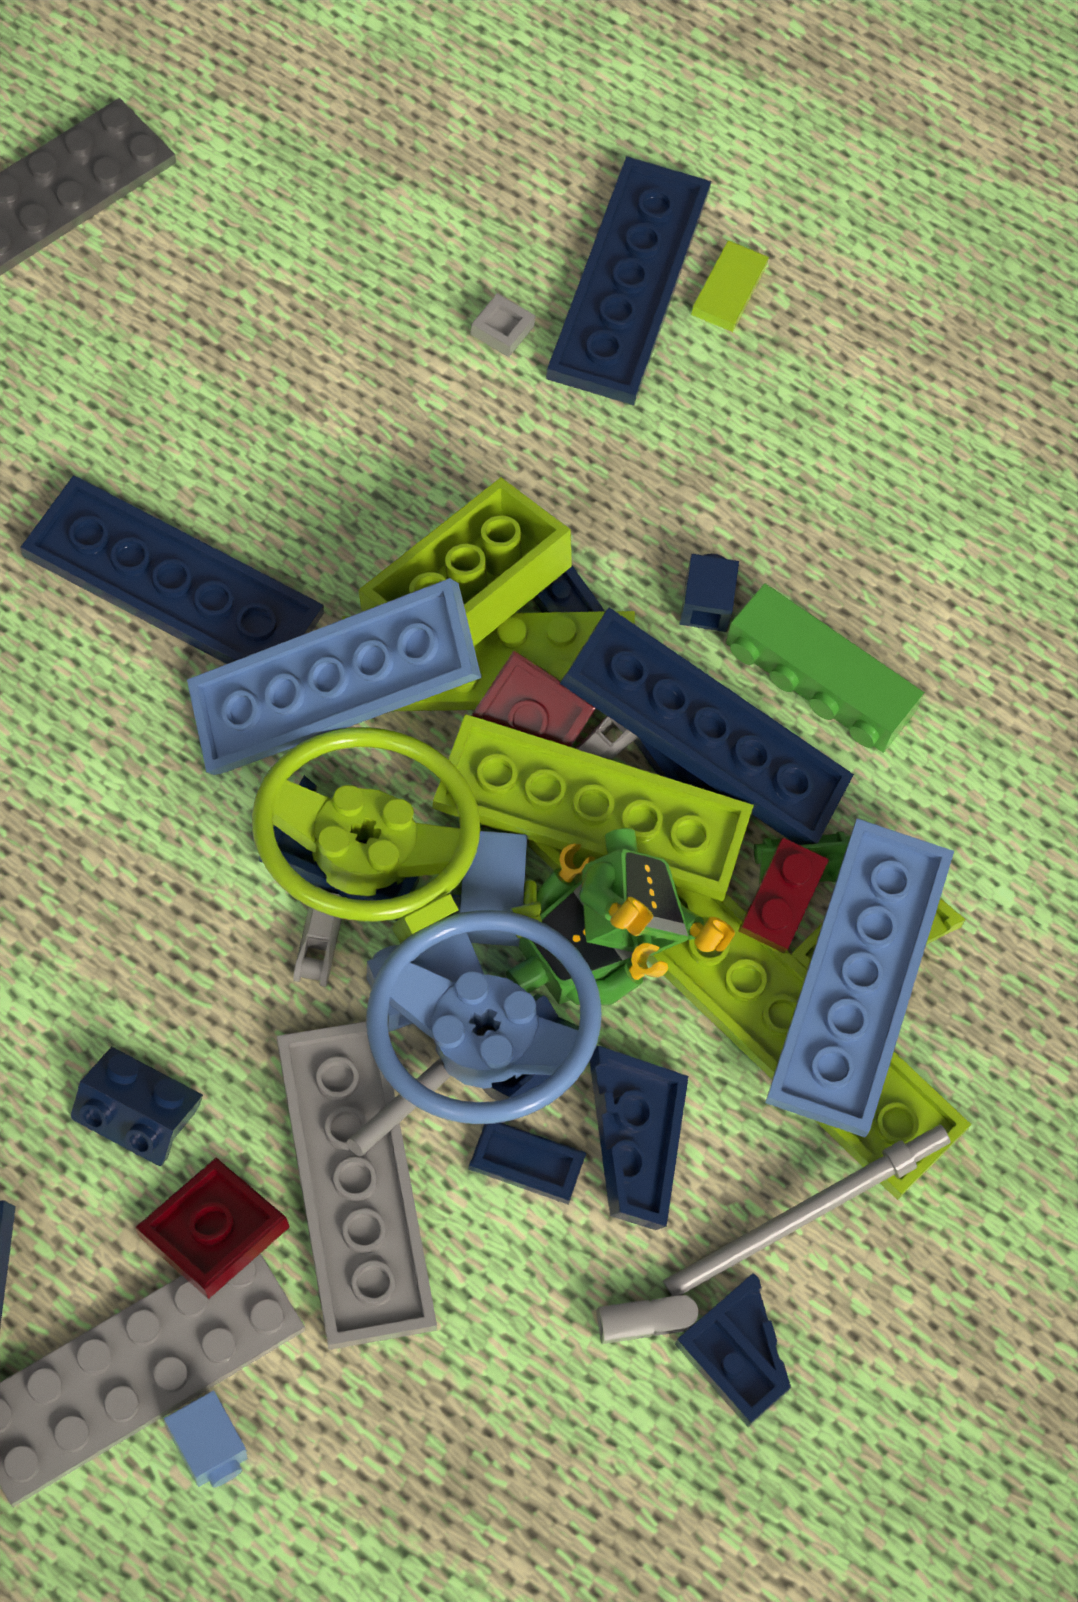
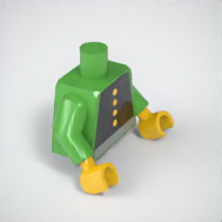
(635, 902)
(614, 969)

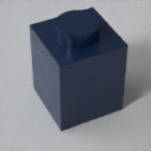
(709, 592)

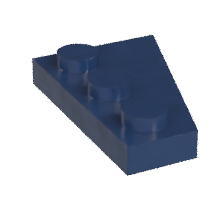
(638, 1134)

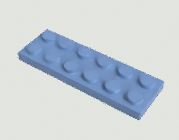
(334, 677)
(860, 978)

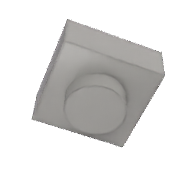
(502, 325)

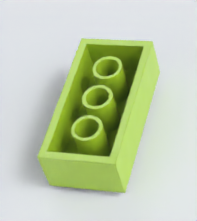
(495, 548)

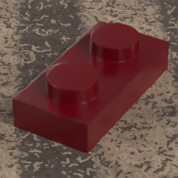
(783, 895)

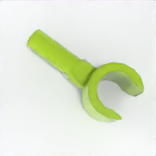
(531, 907)

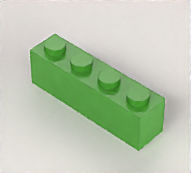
(823, 668)

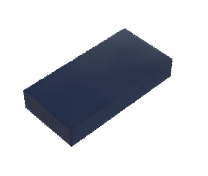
(527, 1161)

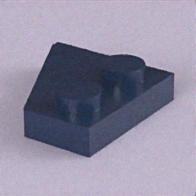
(738, 1352)

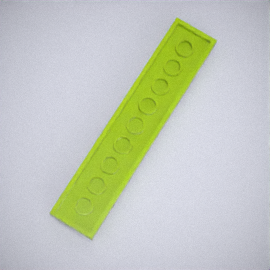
(752, 1000)

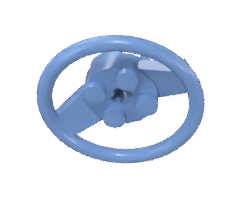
(457, 1010)

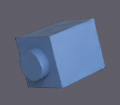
(207, 1441)

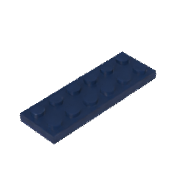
(629, 281)
(166, 575)
(707, 729)

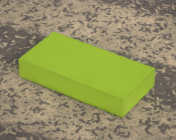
(730, 286)
(424, 917)

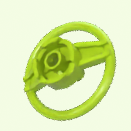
(334, 826)

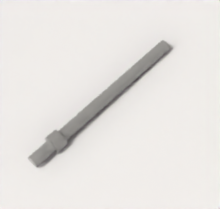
(896, 1160)

